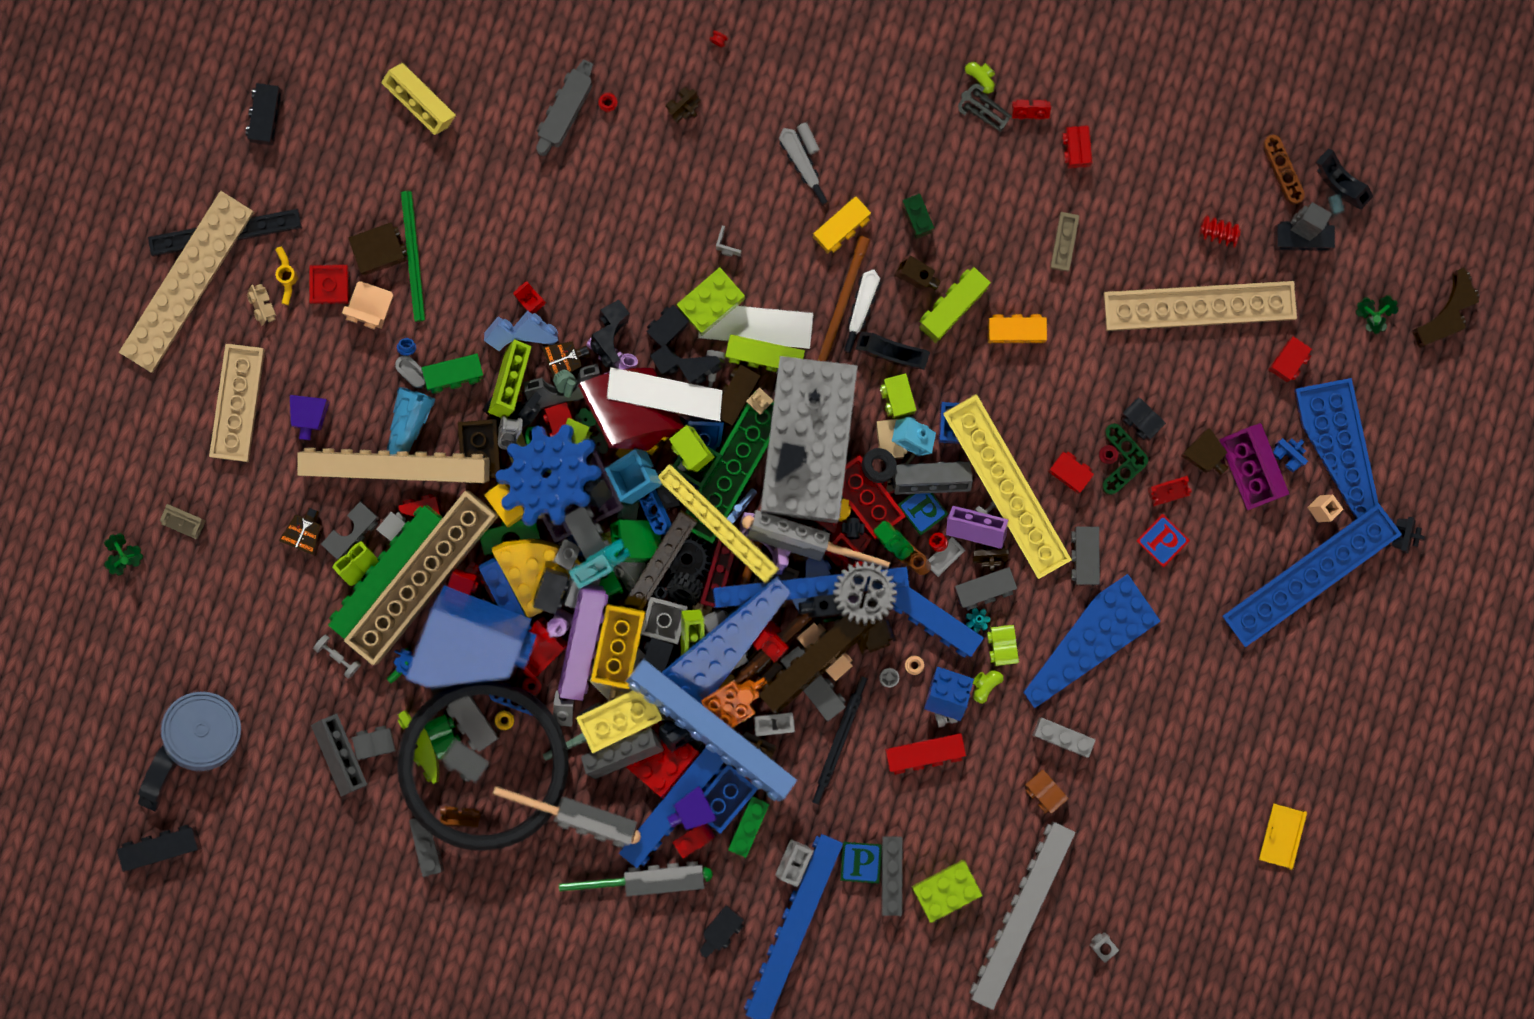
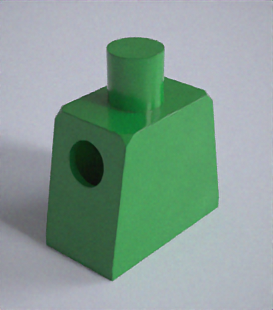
(612, 587)

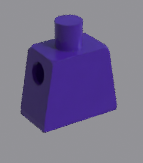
(307, 414)
(692, 810)

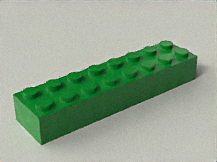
(739, 461)

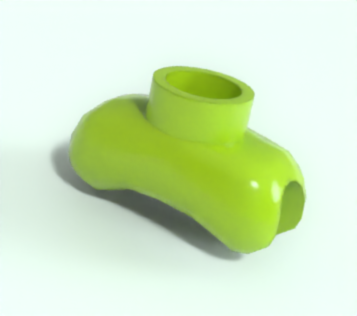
(982, 74)
(985, 684)

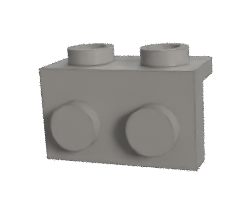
(629, 573)

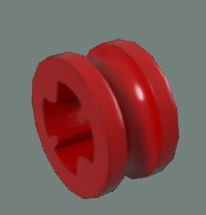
(718, 39)
(943, 543)

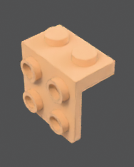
(368, 305)

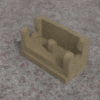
(182, 521)

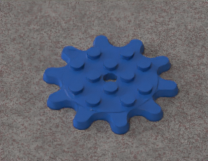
(564, 484)

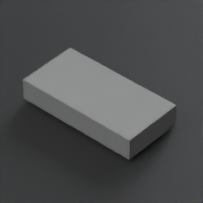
(942, 560)

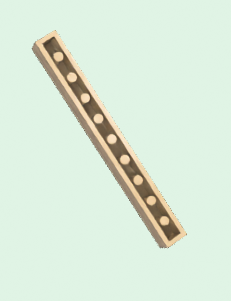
(393, 466)

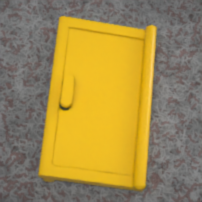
(1285, 831)

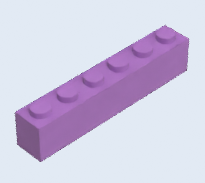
(582, 641)

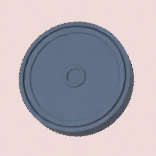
(200, 731)

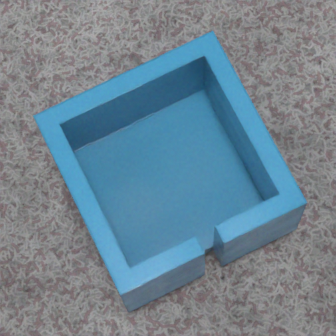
(633, 476)

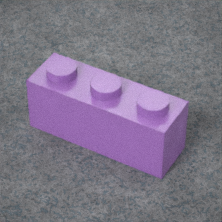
(977, 527)

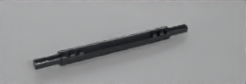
(839, 740)

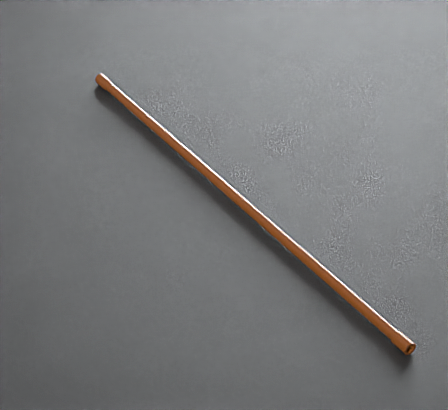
(859, 253)

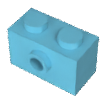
(913, 436)

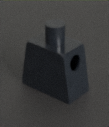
(820, 606)

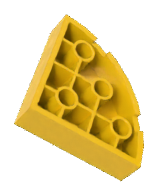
(523, 567)

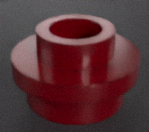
(1102, 454)

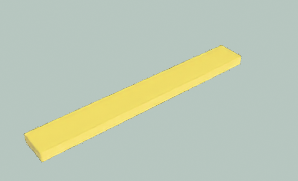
(718, 524)

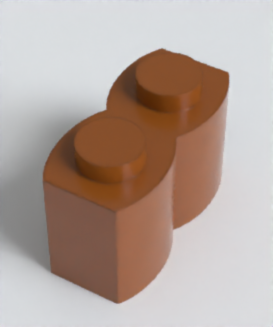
(1046, 792)

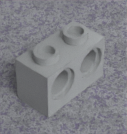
(774, 724)
(794, 863)

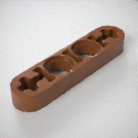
(1287, 168)

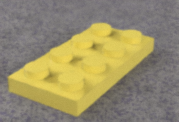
(617, 720)

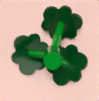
(1376, 322)
(130, 556)

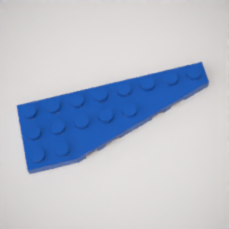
(1103, 628)

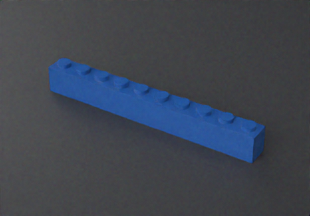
(800, 588)
(793, 929)

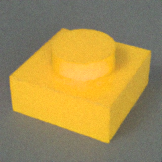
(844, 510)

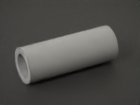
(808, 138)

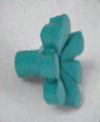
(974, 620)

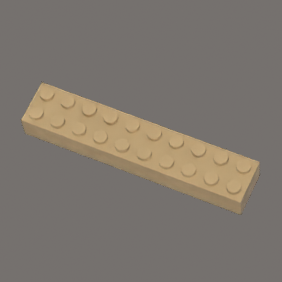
(421, 578)

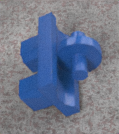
(1296, 459)

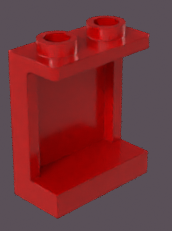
(544, 649)

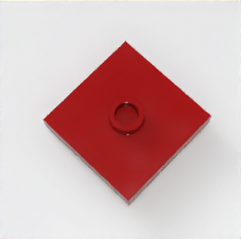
(328, 284)

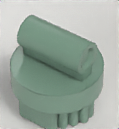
(565, 382)

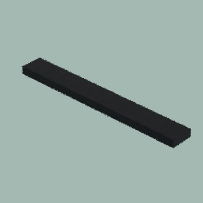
(255, 227)

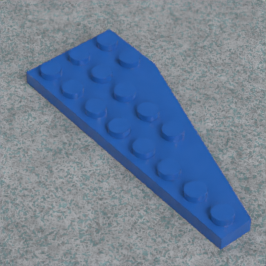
(1335, 430)

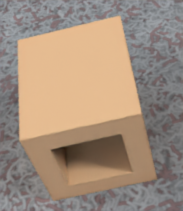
(1325, 508)

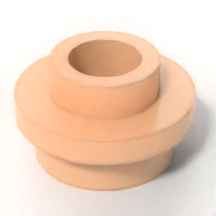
(910, 670)

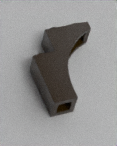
(1449, 319)

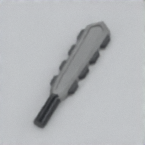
(797, 153)

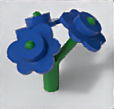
(403, 664)

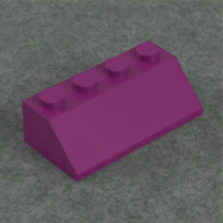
(1254, 466)

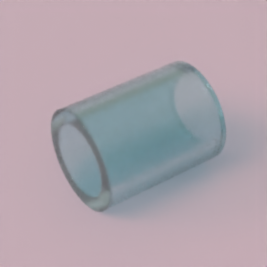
(1336, 204)

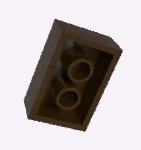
(481, 438)

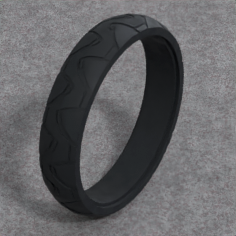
(408, 745)

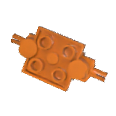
(734, 701)

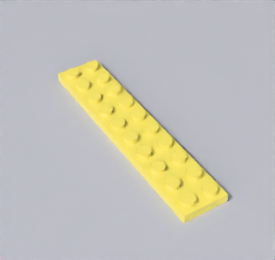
(1007, 486)

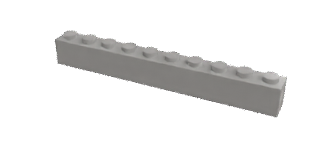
(1022, 915)

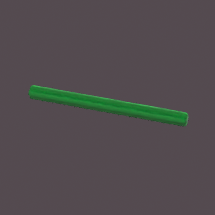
(413, 256)

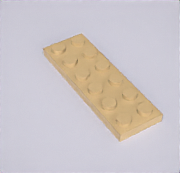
(237, 402)

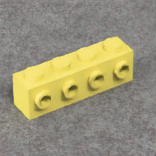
(418, 98)

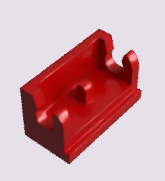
(1169, 491)

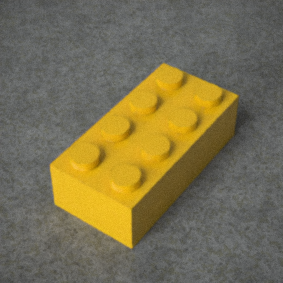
(617, 645)

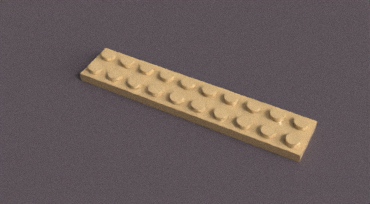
(186, 281)
(1200, 305)

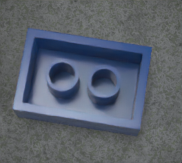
(728, 796)

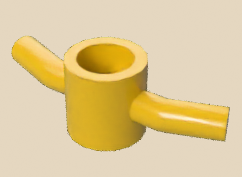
(280, 270)

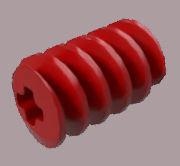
(1219, 231)

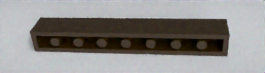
(816, 660)

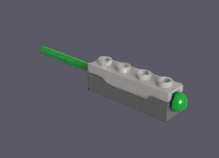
(653, 880)

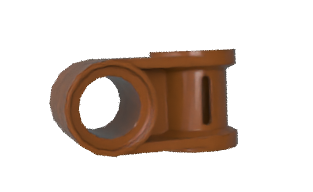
(913, 559)

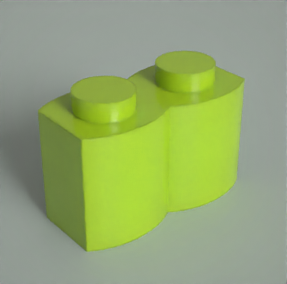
(355, 563)
(1003, 645)

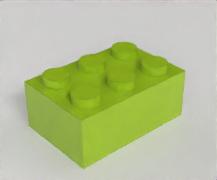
(710, 301)
(946, 891)

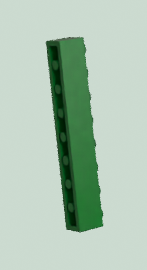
(385, 571)

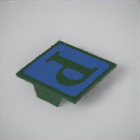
(922, 511)
(861, 862)

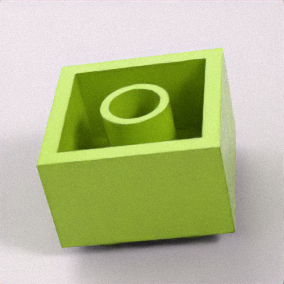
(898, 397)

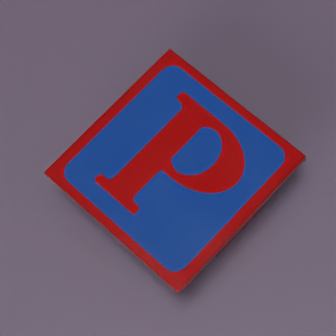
(1163, 540)

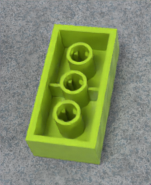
(954, 305)

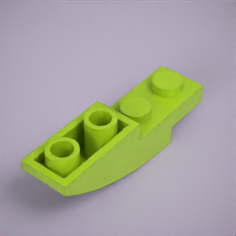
(425, 753)

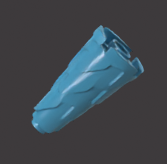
(410, 413)

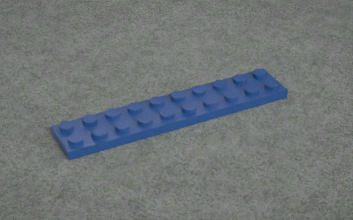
(1311, 575)

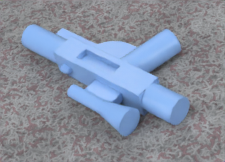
(739, 508)

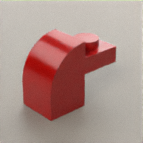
(770, 642)
(693, 839)

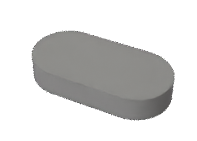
(410, 371)

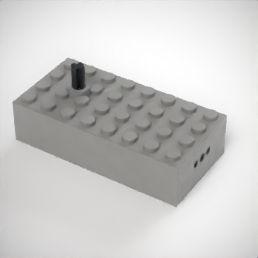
(813, 412)

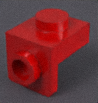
(529, 298)

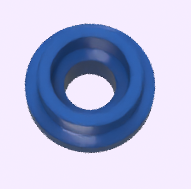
(406, 346)

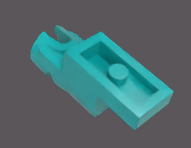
(599, 564)

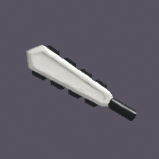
(864, 297)

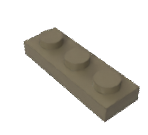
(1064, 241)

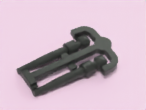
(967, 96)

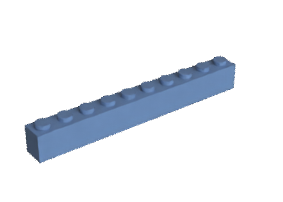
(711, 731)

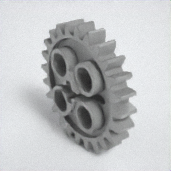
(881, 597)

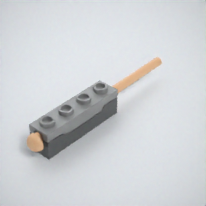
(798, 538)
(583, 818)

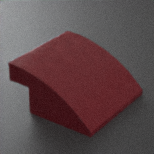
(626, 423)

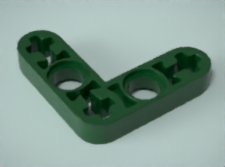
(1129, 463)

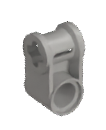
(508, 431)

